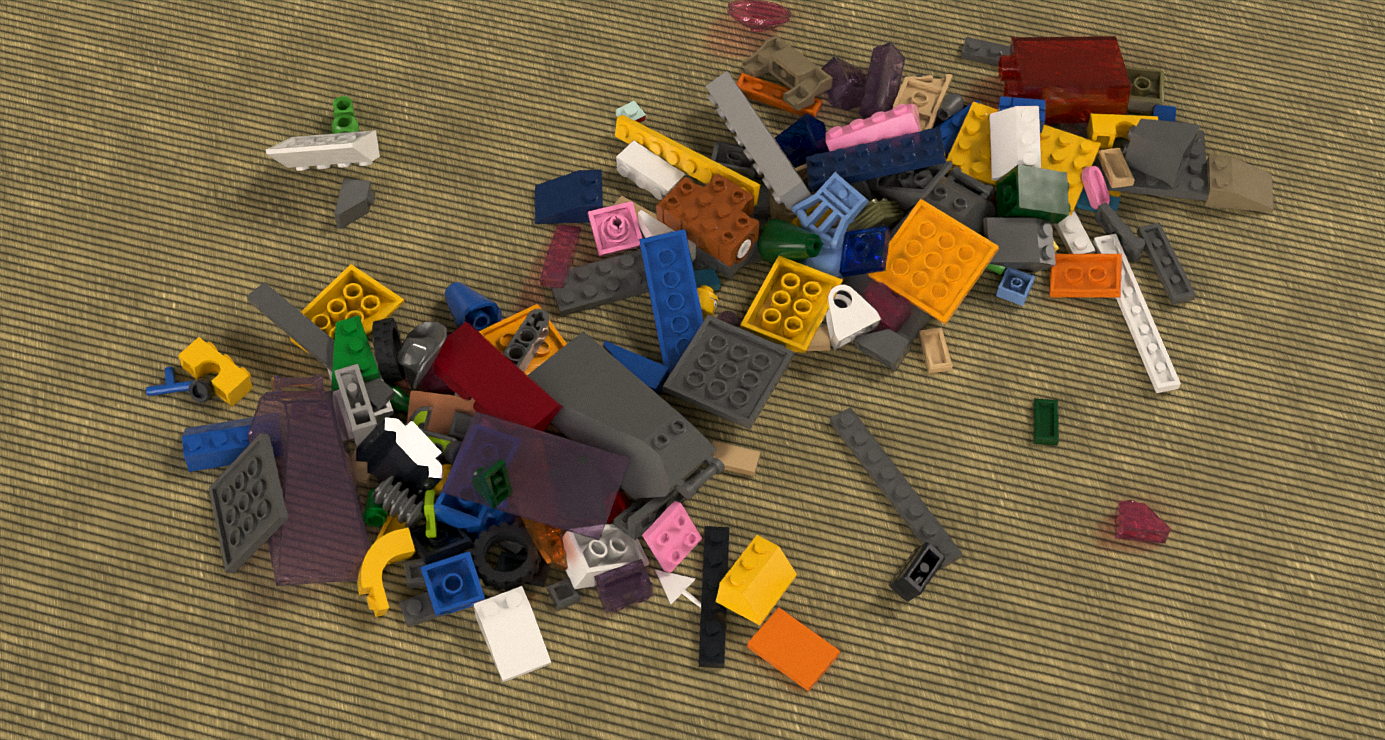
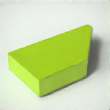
(429, 502)

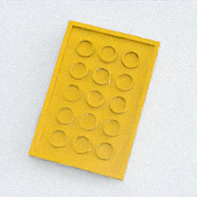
(1058, 149)

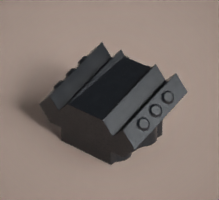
(402, 453)

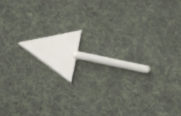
(675, 585)

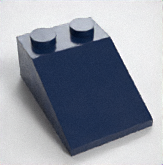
(569, 197)

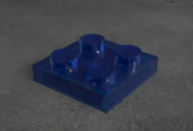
(865, 251)

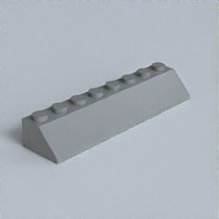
(758, 141)

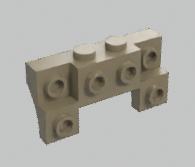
(791, 69)

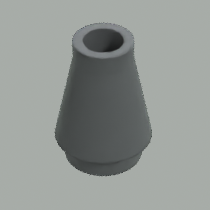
(950, 106)

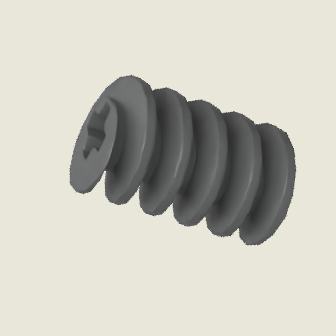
(399, 503)

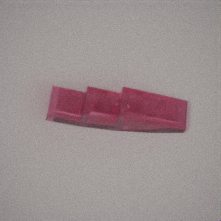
(560, 256)

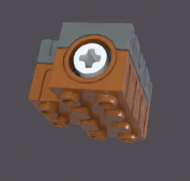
(715, 220)

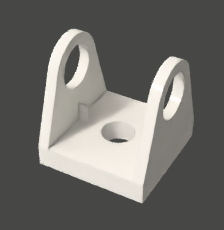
(849, 322)

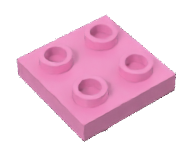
(615, 228)
(672, 536)

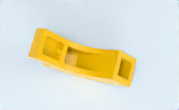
(385, 551)

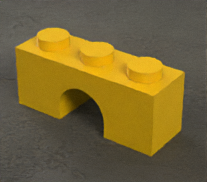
(1107, 127)
(203, 358)

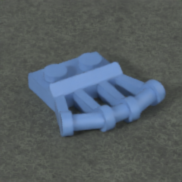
(839, 197)

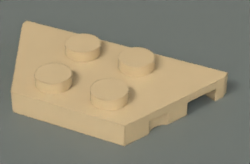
(926, 94)

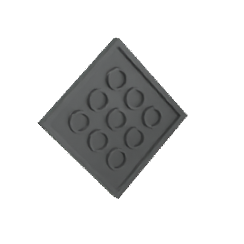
(728, 372)
(248, 503)

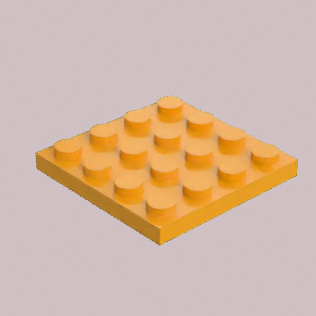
(935, 261)

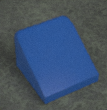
(1164, 113)

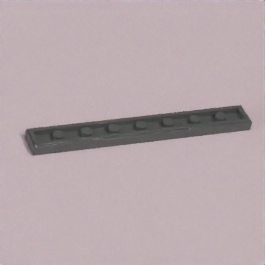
(310, 336)

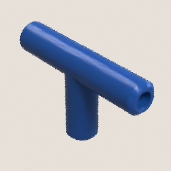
(169, 386)

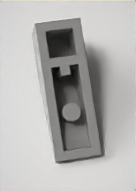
(356, 402)

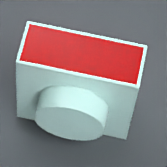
(632, 111)

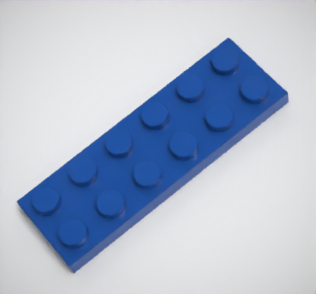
(672, 293)

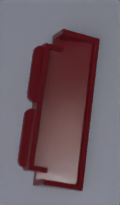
(496, 384)

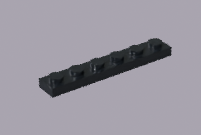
(712, 613)

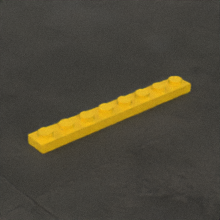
(679, 155)

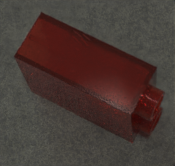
(1069, 73)

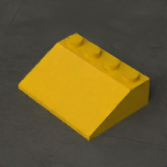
(349, 296)
(790, 304)

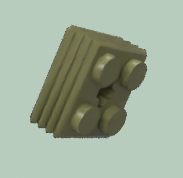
(1146, 88)
(876, 215)

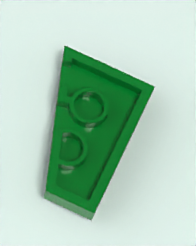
(351, 349)

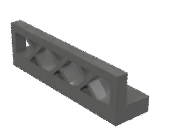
(648, 510)

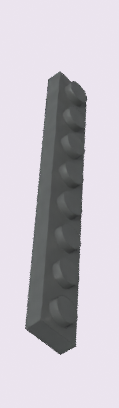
(894, 485)

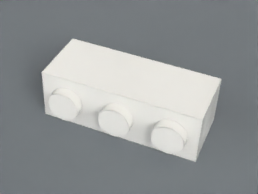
(648, 170)

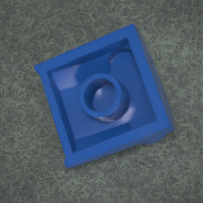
(452, 584)

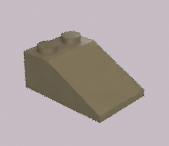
(1238, 185)

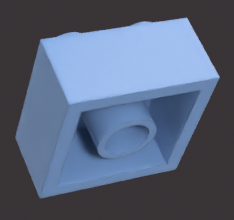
(1015, 286)

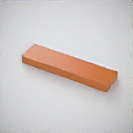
(773, 95)

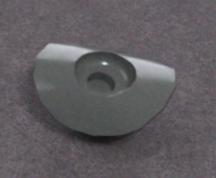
(421, 350)

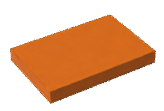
(1086, 275)
(793, 649)

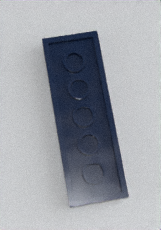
(877, 158)

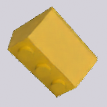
(756, 580)

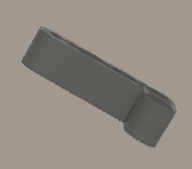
(523, 352)

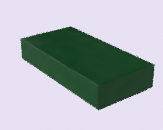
(1045, 422)

